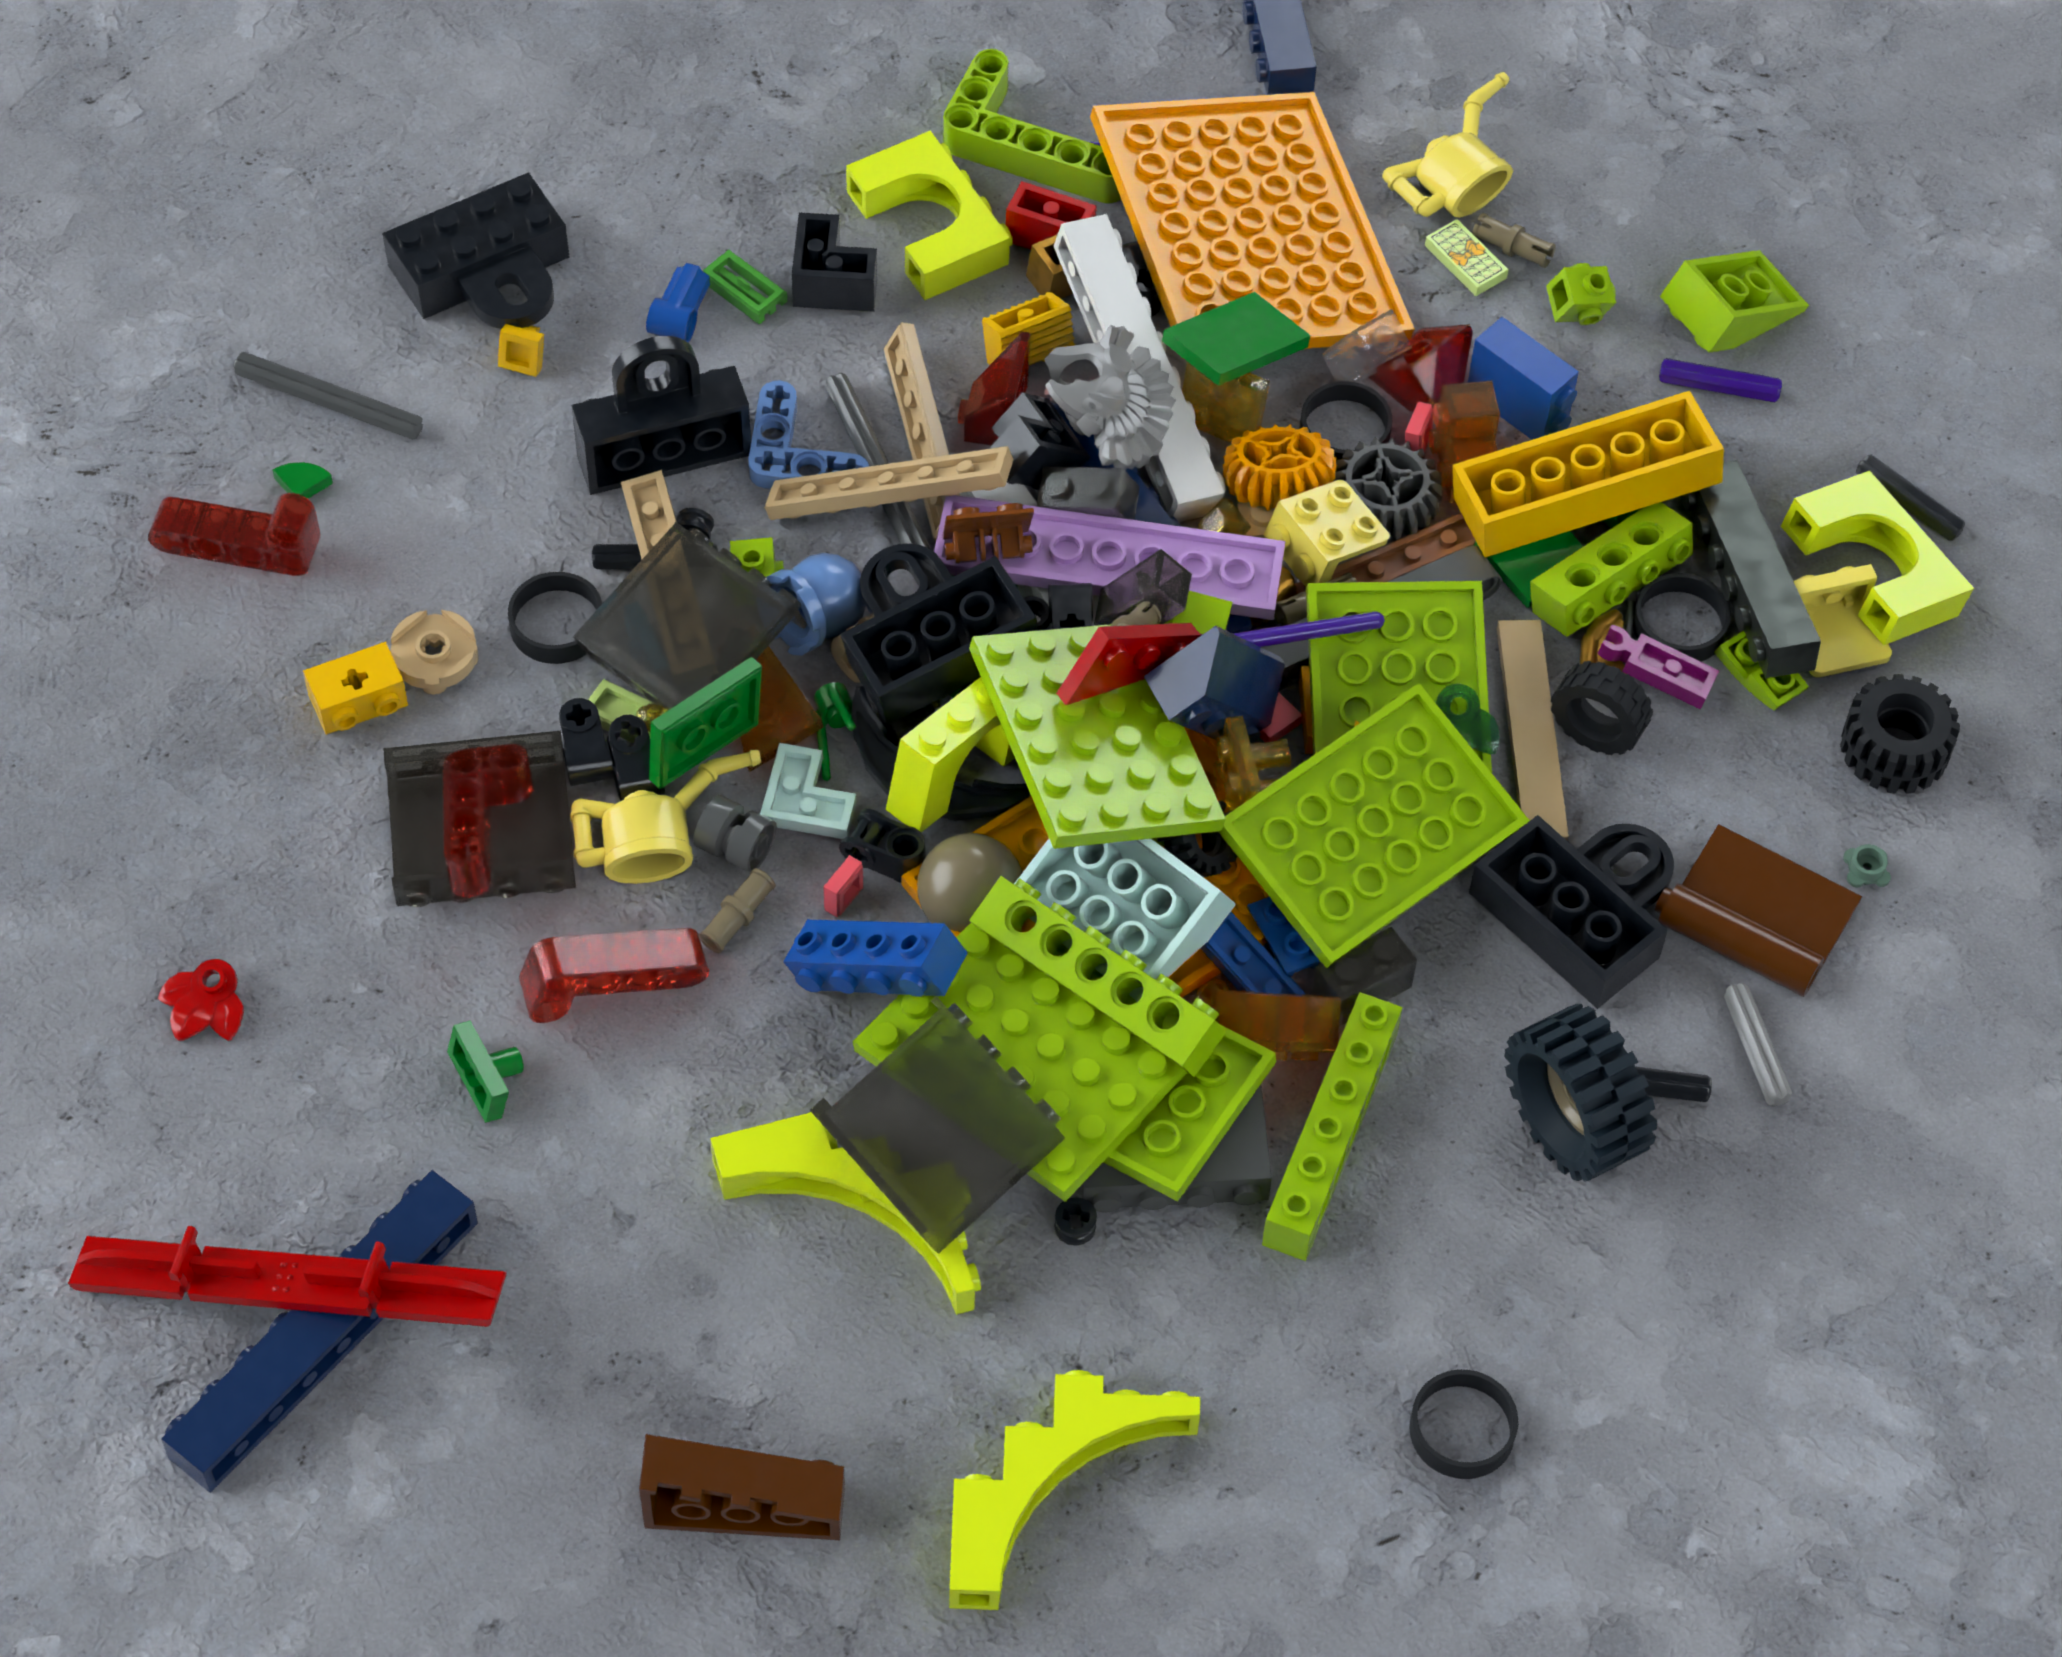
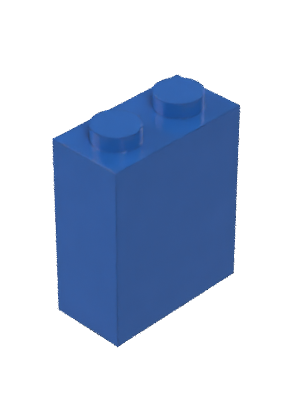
(1528, 379)

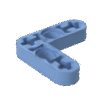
(779, 451)

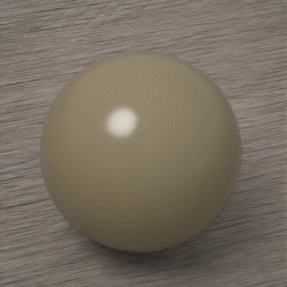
(960, 875)

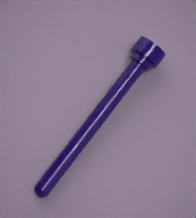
(1314, 629)

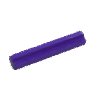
(1720, 380)

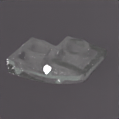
(1366, 348)

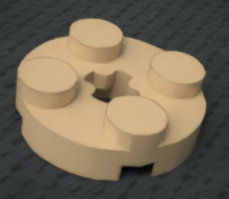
(440, 670)

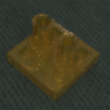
(1226, 408)
(1242, 760)

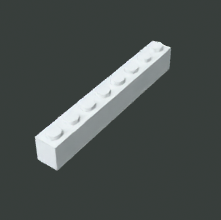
(1109, 296)

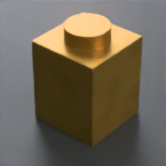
(1046, 270)

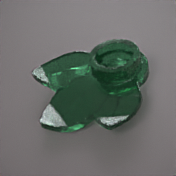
(1473, 724)

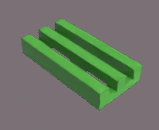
(738, 290)

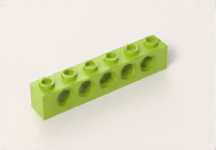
(1186, 1043)
(1331, 1127)

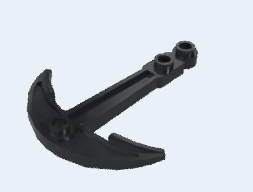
(966, 802)

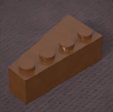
(738, 1491)

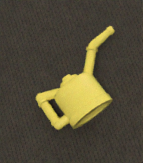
(1455, 168)
(646, 831)

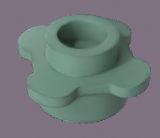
(1868, 856)

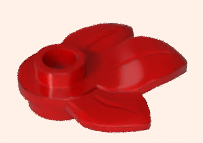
(202, 1006)

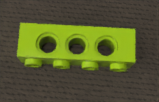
(1611, 568)

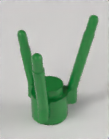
(835, 709)

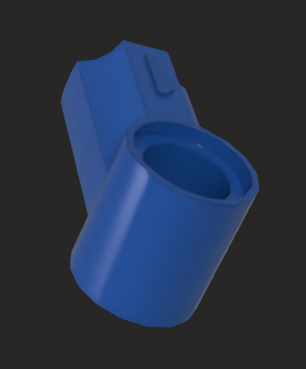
(678, 308)

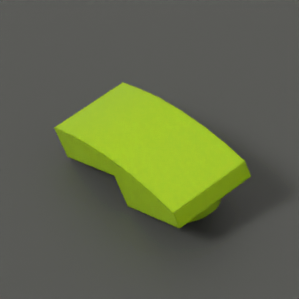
(1770, 691)

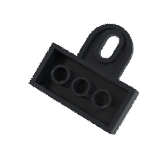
(477, 248)
(662, 421)
(921, 641)
(1573, 905)

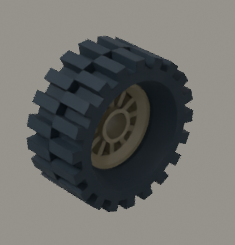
(1580, 1092)

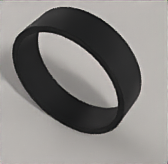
(1349, 392)
(545, 583)
(1688, 584)
(1473, 1380)

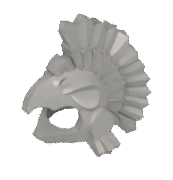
(1121, 408)

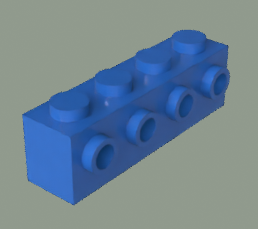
(875, 957)

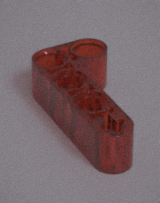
(240, 537)
(471, 785)
(608, 964)

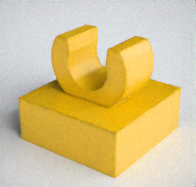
(521, 349)

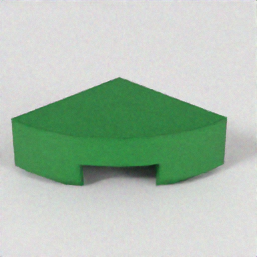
(302, 478)

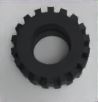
(1903, 706)

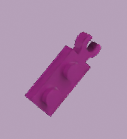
(1660, 666)

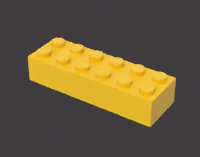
(1587, 473)

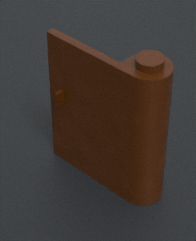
(1759, 910)

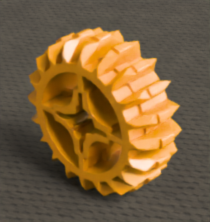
(1277, 464)

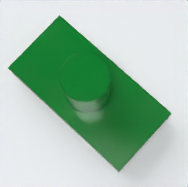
(483, 1071)

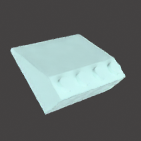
(1134, 898)

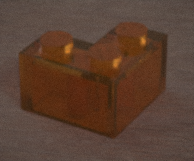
(1464, 426)
(1281, 1021)

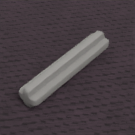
(1757, 1044)

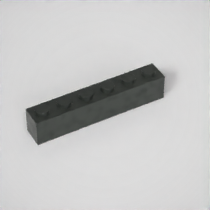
(1754, 575)

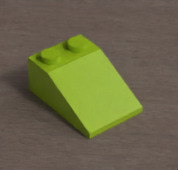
(1731, 299)

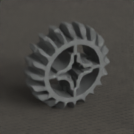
(1393, 484)

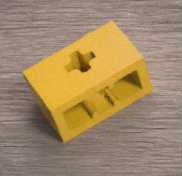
(355, 688)

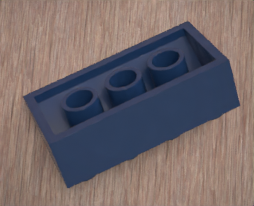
(1218, 680)

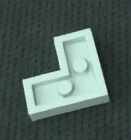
(797, 802)

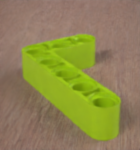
(1035, 153)

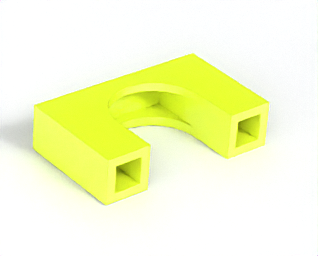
(926, 172)
(1868, 514)
(935, 751)

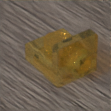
(1225, 519)

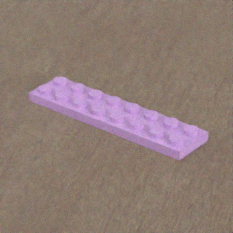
(1101, 548)

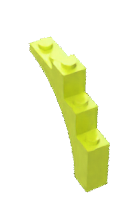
(805, 1160)
(1036, 1459)

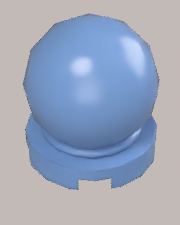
(828, 599)

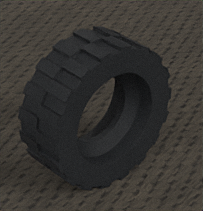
(1611, 689)

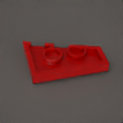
(1122, 657)

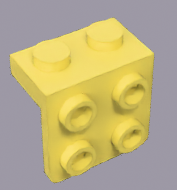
(1324, 530)
(1834, 607)

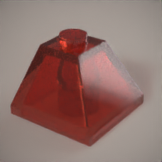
(1435, 360)
(995, 391)

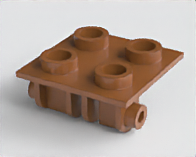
(967, 523)

